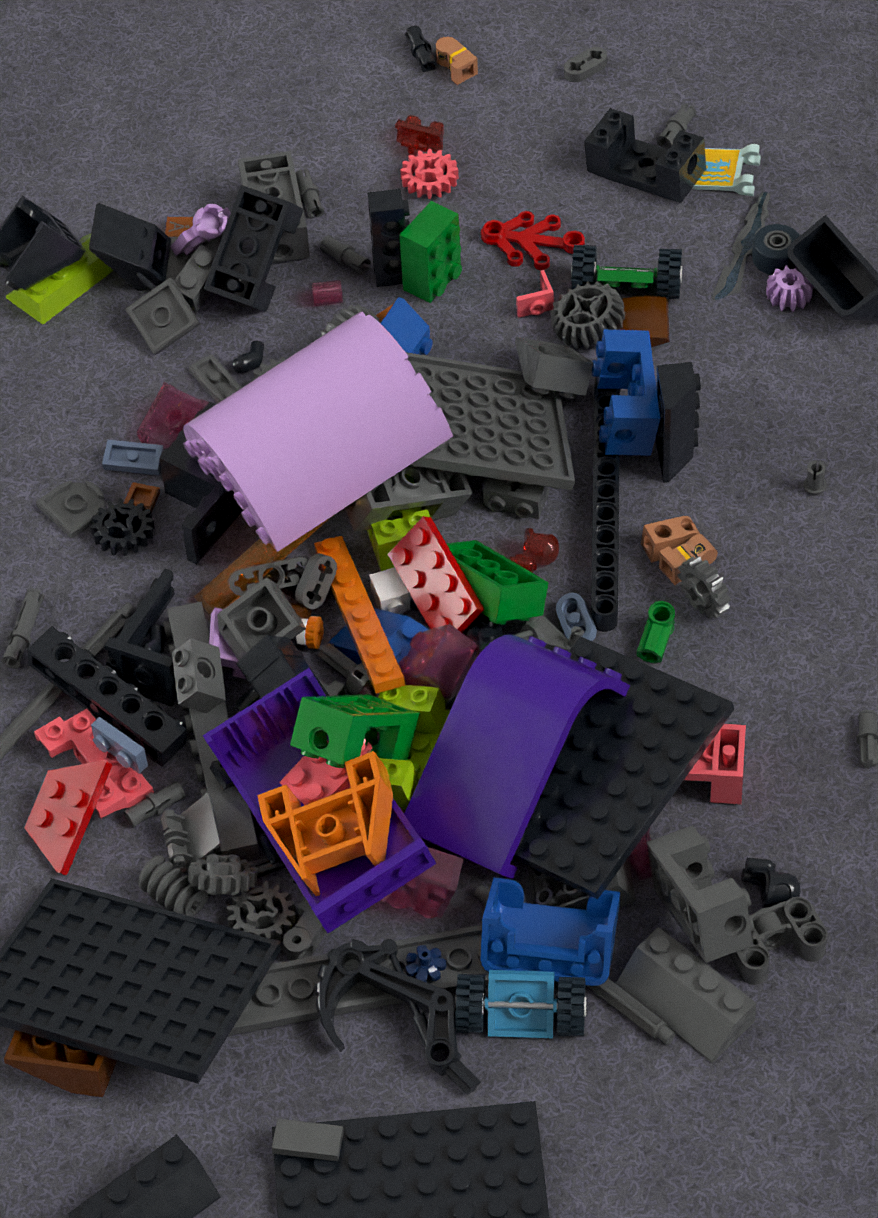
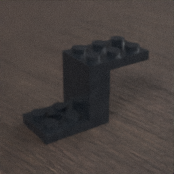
(213, 503)

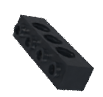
(387, 222)

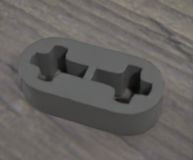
(585, 64)
(316, 581)

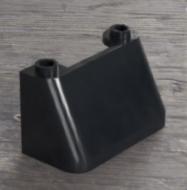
(35, 245)

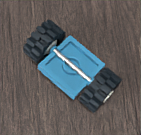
(520, 1004)

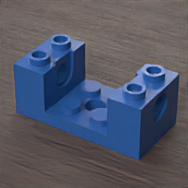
(630, 420)

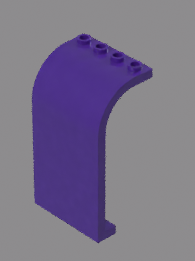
(502, 747)
(259, 755)

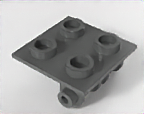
(191, 833)

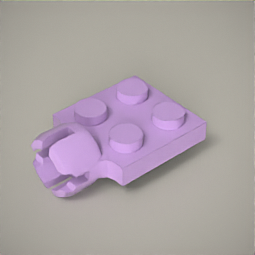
(207, 224)

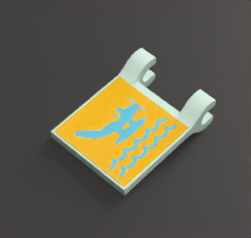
(725, 169)

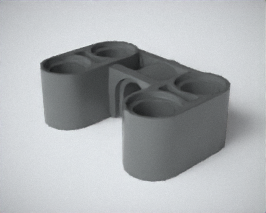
(778, 927)

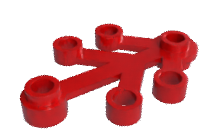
(500, 233)

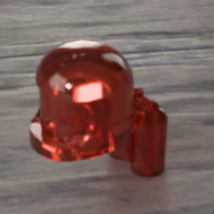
(537, 550)

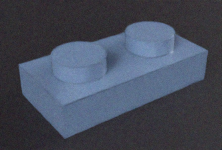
(132, 457)
(119, 745)

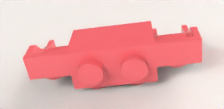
(123, 786)

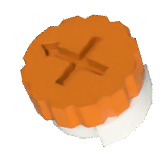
(312, 634)

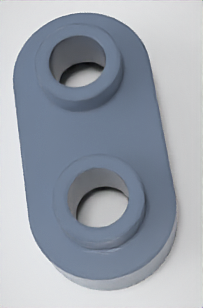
(580, 618)

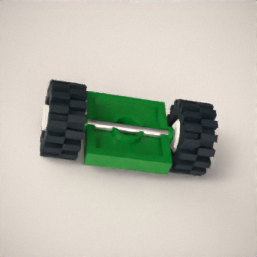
(668, 273)

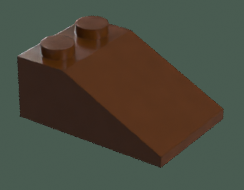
(60, 1064)

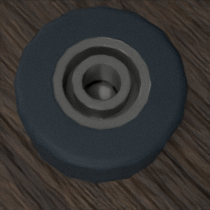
(772, 246)

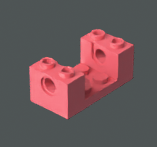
(723, 765)

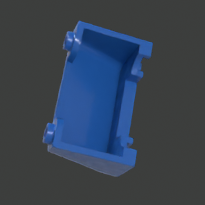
(548, 937)

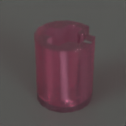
(327, 293)

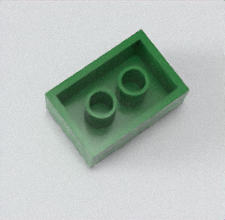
(430, 252)

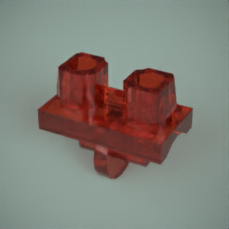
(419, 137)

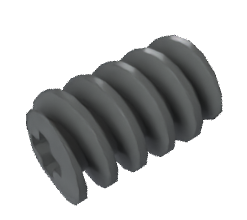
(171, 888)

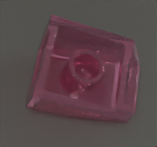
(168, 416)

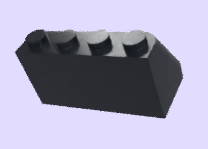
(837, 271)

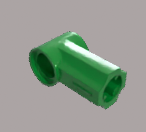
(656, 633)

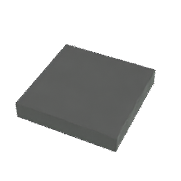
(162, 316)

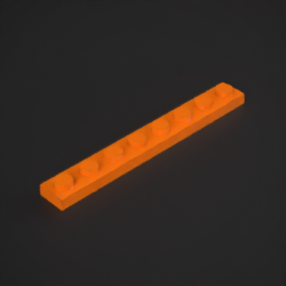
(361, 618)

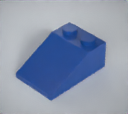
(397, 628)

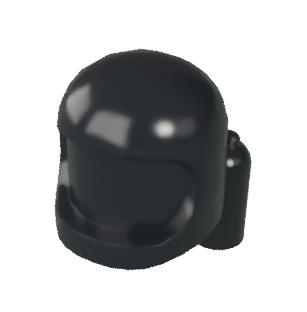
(774, 885)

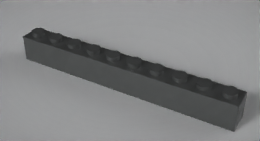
(230, 808)

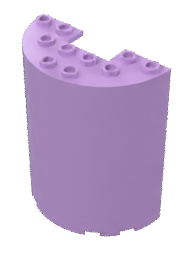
(318, 430)

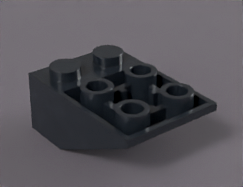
(130, 246)

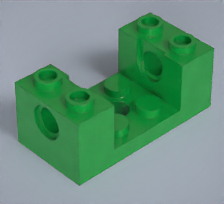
(347, 723)

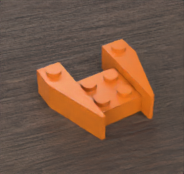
(336, 826)

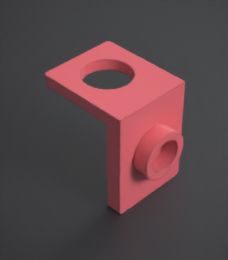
(536, 302)

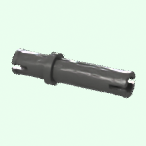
(20, 638)

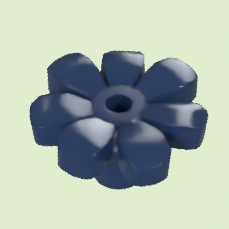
(425, 964)

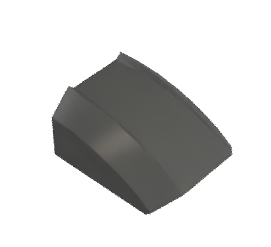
(257, 615)

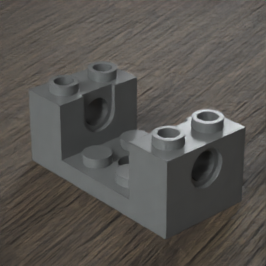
(277, 177)
(434, 489)
(709, 914)

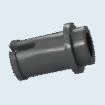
(815, 481)

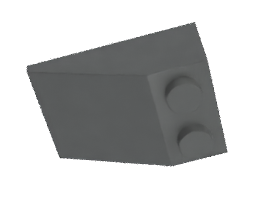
(553, 367)

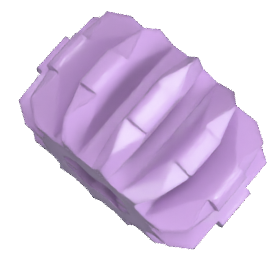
(788, 289)

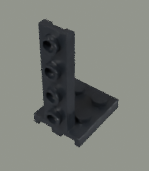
(144, 668)

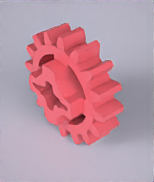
(429, 173)

